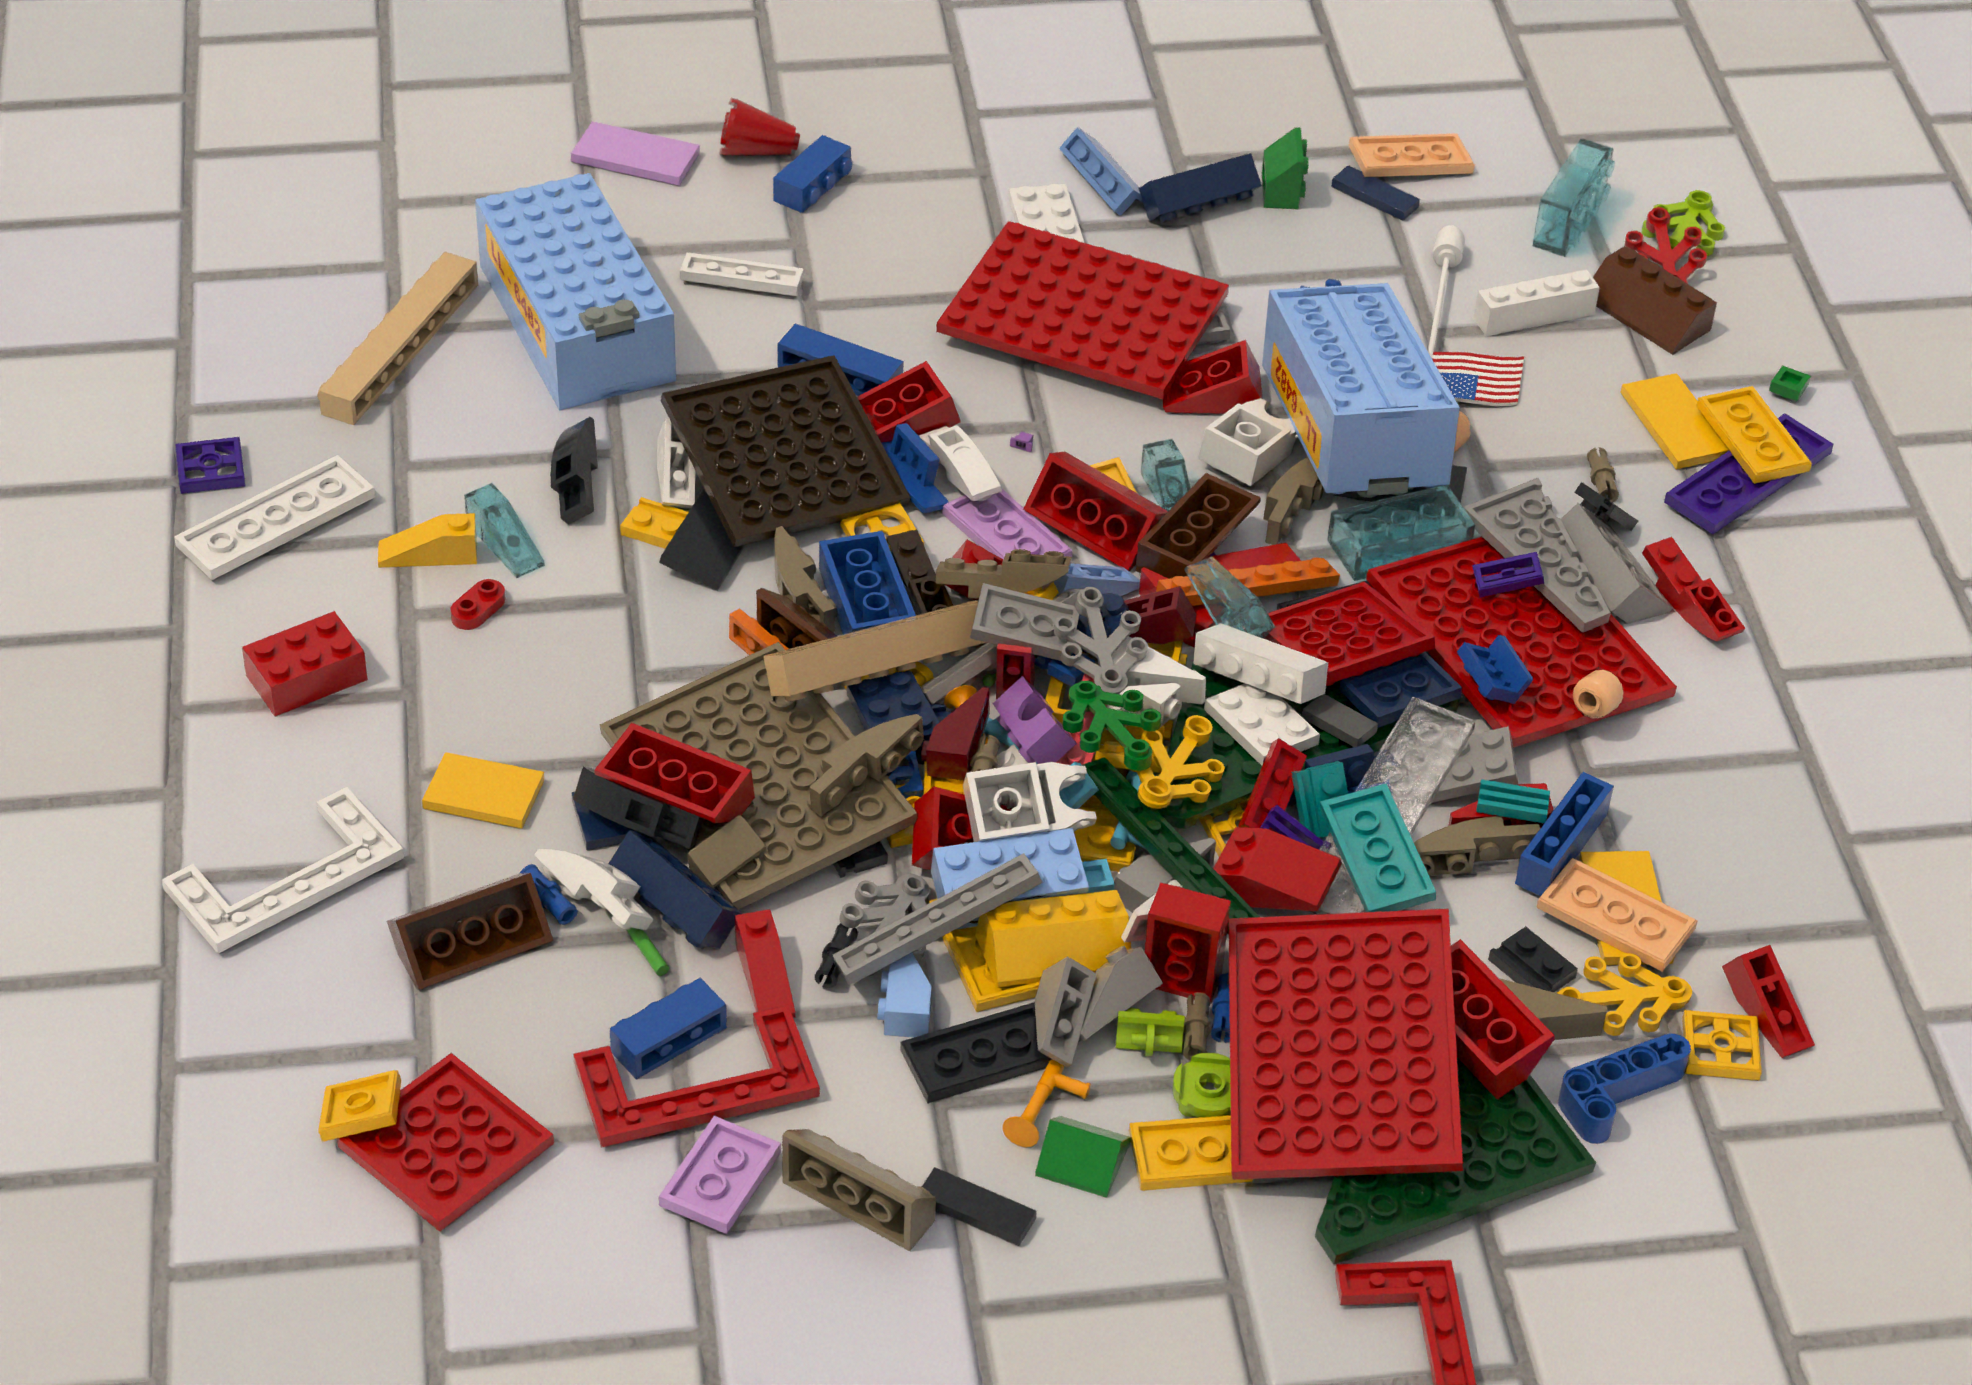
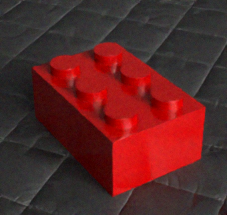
(304, 663)
(1187, 940)

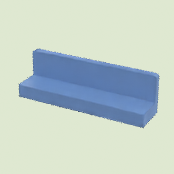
(1101, 170)

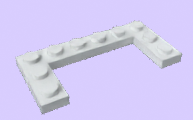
(224, 926)

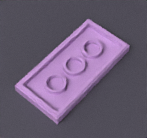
(635, 153)
(1002, 526)

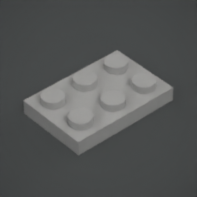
(1020, 620)
(1485, 757)

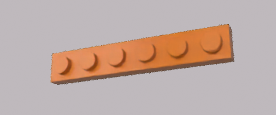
(1269, 579)

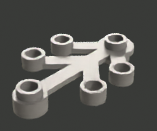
(1099, 644)
(908, 890)

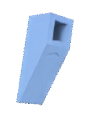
(907, 999)

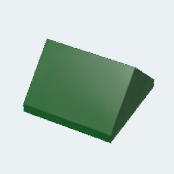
(1081, 1155)

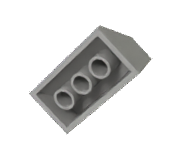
(1613, 568)

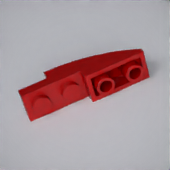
(1694, 599)

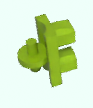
(1150, 1031)

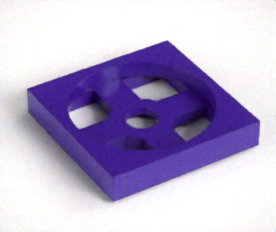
(212, 480)

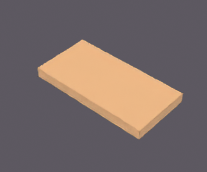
(1411, 155)
(1617, 914)

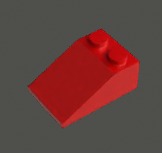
(1216, 382)
(910, 398)
(940, 823)
(1276, 870)

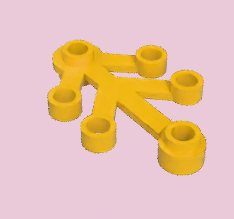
(1157, 790)
(1670, 993)

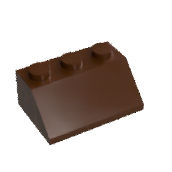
(788, 620)

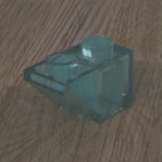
(1164, 472)

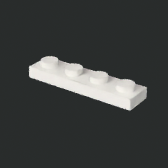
(741, 274)

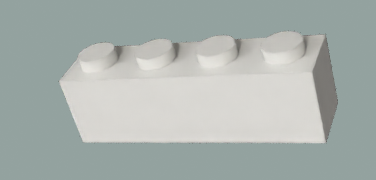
(1536, 302)
(1260, 663)

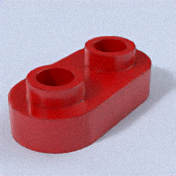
(478, 604)

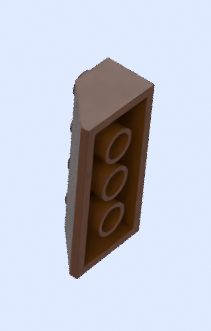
(1652, 300)
(1194, 526)
(470, 930)

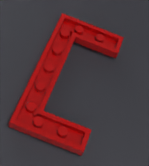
(620, 1120)
(1435, 1291)

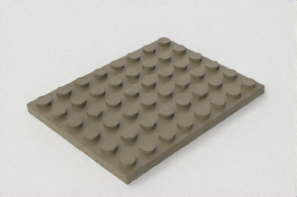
(784, 747)

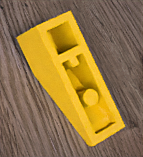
(436, 542)

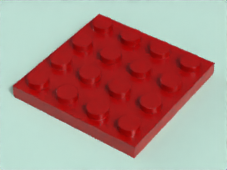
(1350, 631)
(449, 1142)

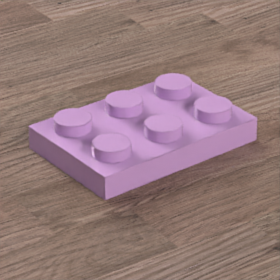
(720, 1174)

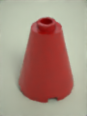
(756, 132)

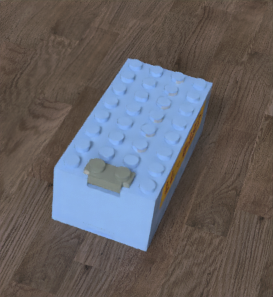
(576, 291)
(1360, 389)

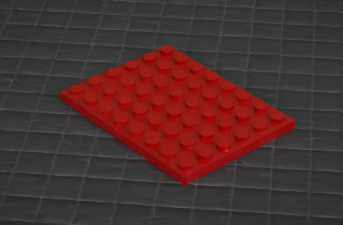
(1084, 309)
(1444, 599)
(1343, 1045)

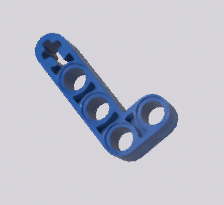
(1595, 1087)

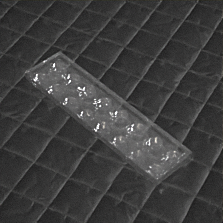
(1414, 767)

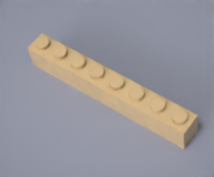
(398, 338)
(871, 652)

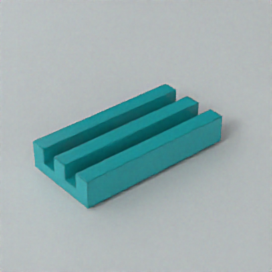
(1513, 801)

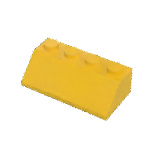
(1034, 934)

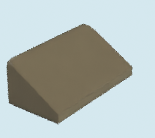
(725, 851)

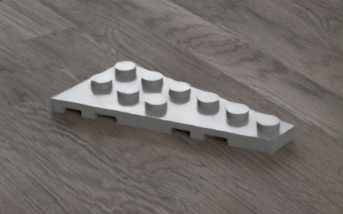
(1524, 523)

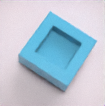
(1078, 792)
(1098, 875)

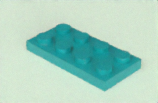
(1378, 850)

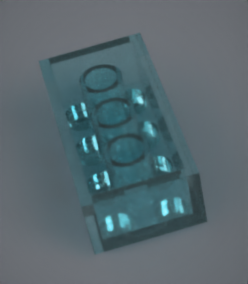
(1574, 197)
(1397, 529)

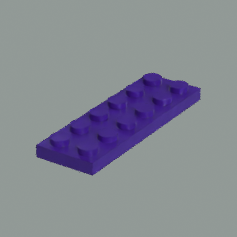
(1724, 489)

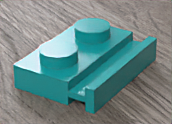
(1317, 785)

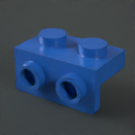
(1496, 669)

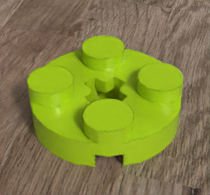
(1193, 1076)

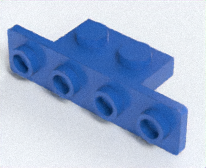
(916, 468)

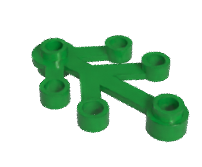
(1089, 697)

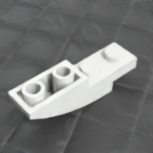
(963, 462)
(599, 882)

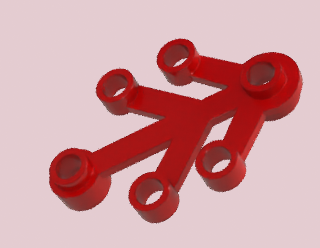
(1658, 223)

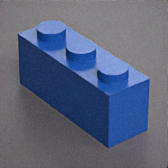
(812, 173)
(668, 1028)

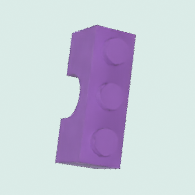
(1031, 724)

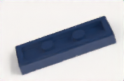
(1375, 193)

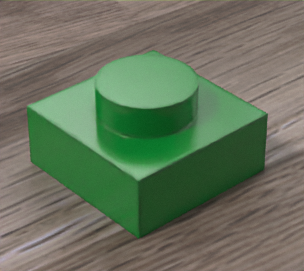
(1789, 383)

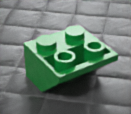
(1284, 171)

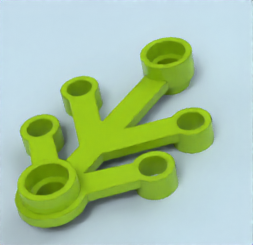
(1696, 204)

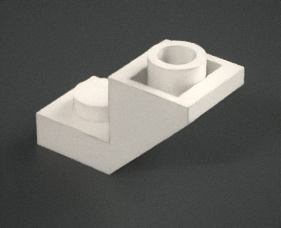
(1160, 697)

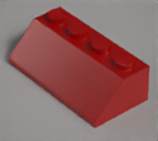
(1092, 508)
(678, 774)
(1492, 1026)

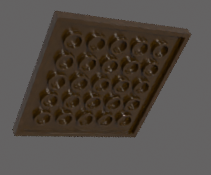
(784, 449)

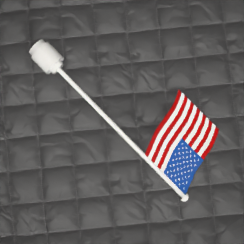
(1470, 375)

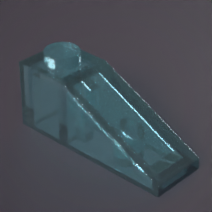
(503, 530)
(1228, 598)

